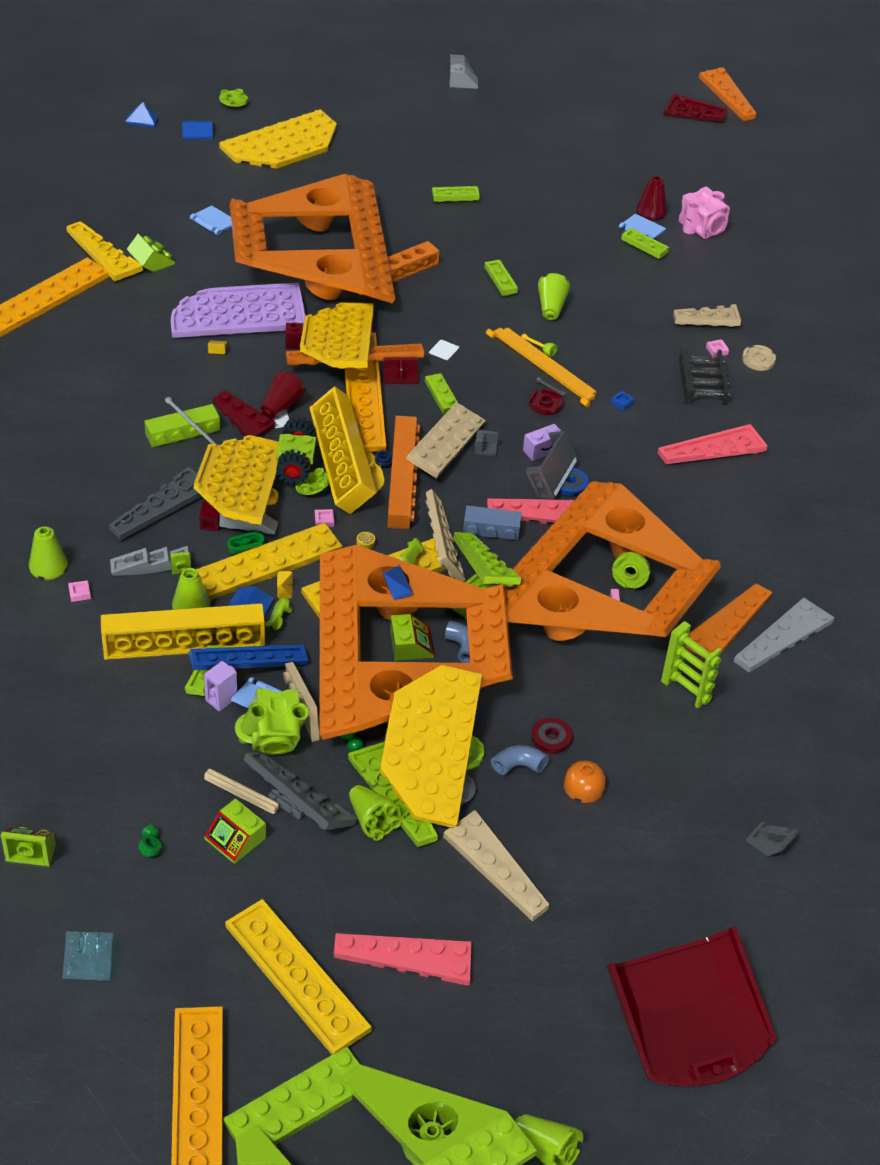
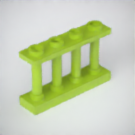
(675, 664)

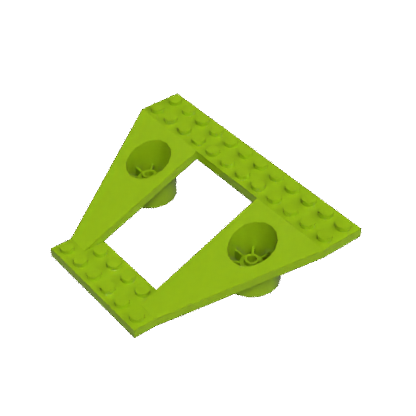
(478, 1130)

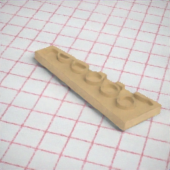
(443, 537)
(488, 855)

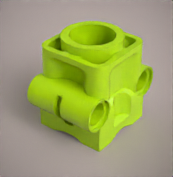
(274, 721)

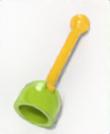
(549, 348)

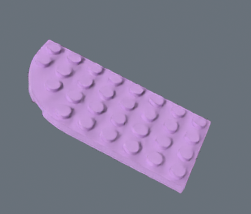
(238, 310)

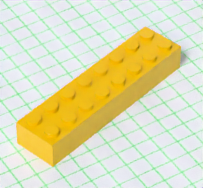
(342, 450)
(181, 630)

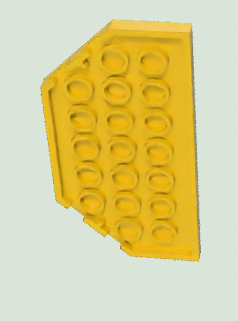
(283, 142)
(339, 335)
(238, 477)
(431, 743)

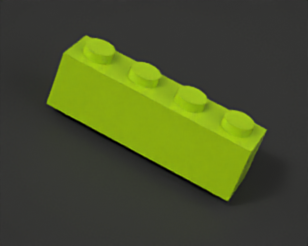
(176, 428)

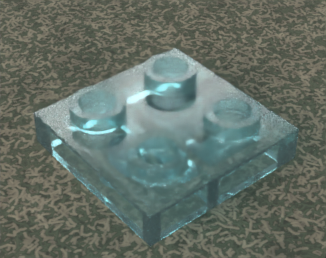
(88, 956)

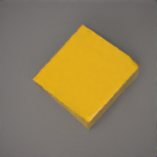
(217, 347)

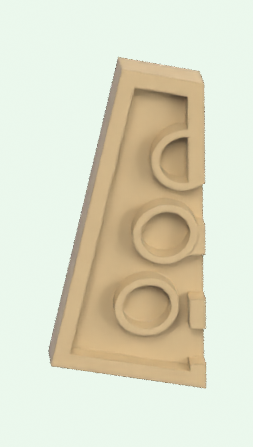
(706, 316)
(295, 682)

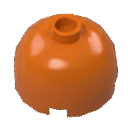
(585, 781)

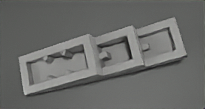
(144, 562)

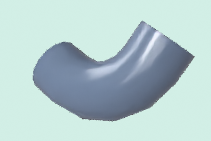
(459, 633)
(519, 756)

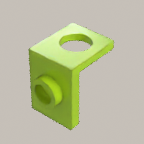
(179, 562)

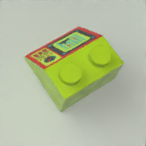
(410, 638)
(236, 831)
(28, 845)

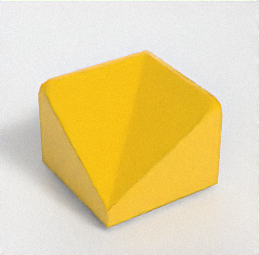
(284, 584)

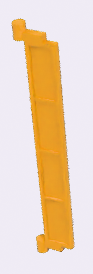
(545, 363)

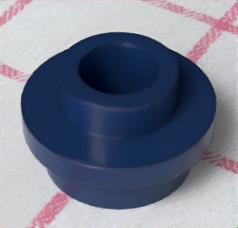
(383, 458)

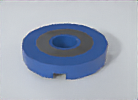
(580, 483)

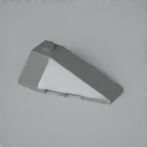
(461, 73)

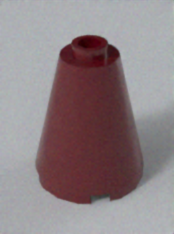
(653, 200)
(282, 393)

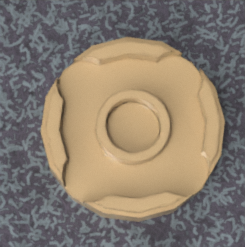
(759, 358)

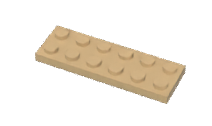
(445, 440)

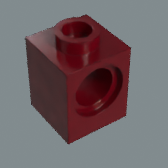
(293, 335)
(209, 517)

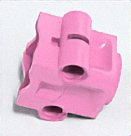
(704, 213)

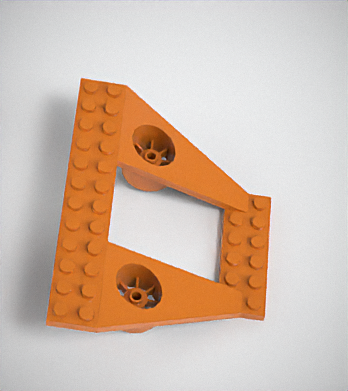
(315, 206)
(629, 526)
(361, 693)

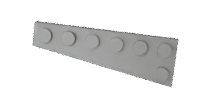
(790, 628)

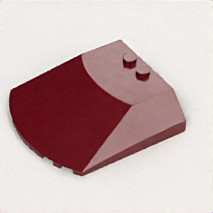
(694, 1011)

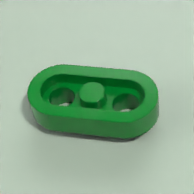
(245, 542)

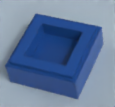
(622, 400)

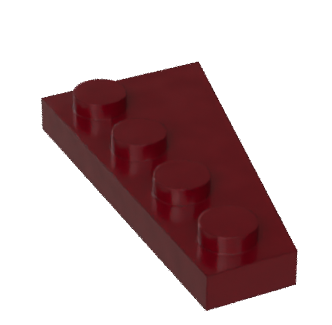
(694, 109)
(243, 415)

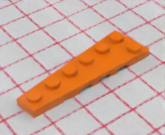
(728, 92)
(730, 620)

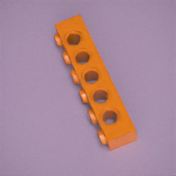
(412, 260)

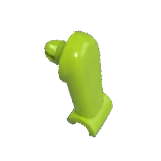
(411, 553)
(280, 607)

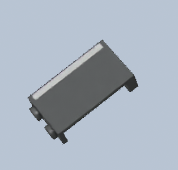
(555, 468)

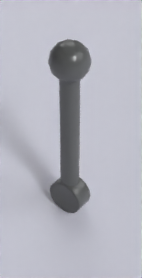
(540, 380)

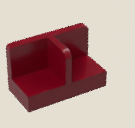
(400, 370)

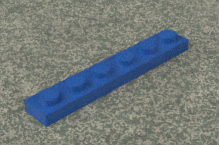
(248, 656)

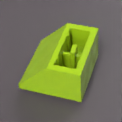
(149, 253)

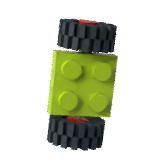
(296, 450)

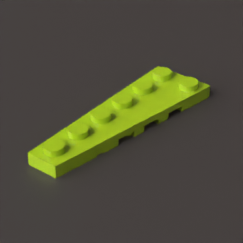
(484, 562)
(367, 764)

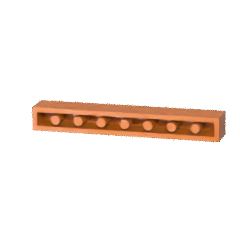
(402, 473)

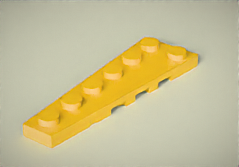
(103, 252)

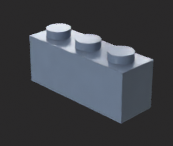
(492, 522)

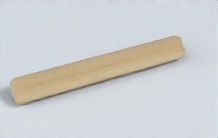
(241, 791)

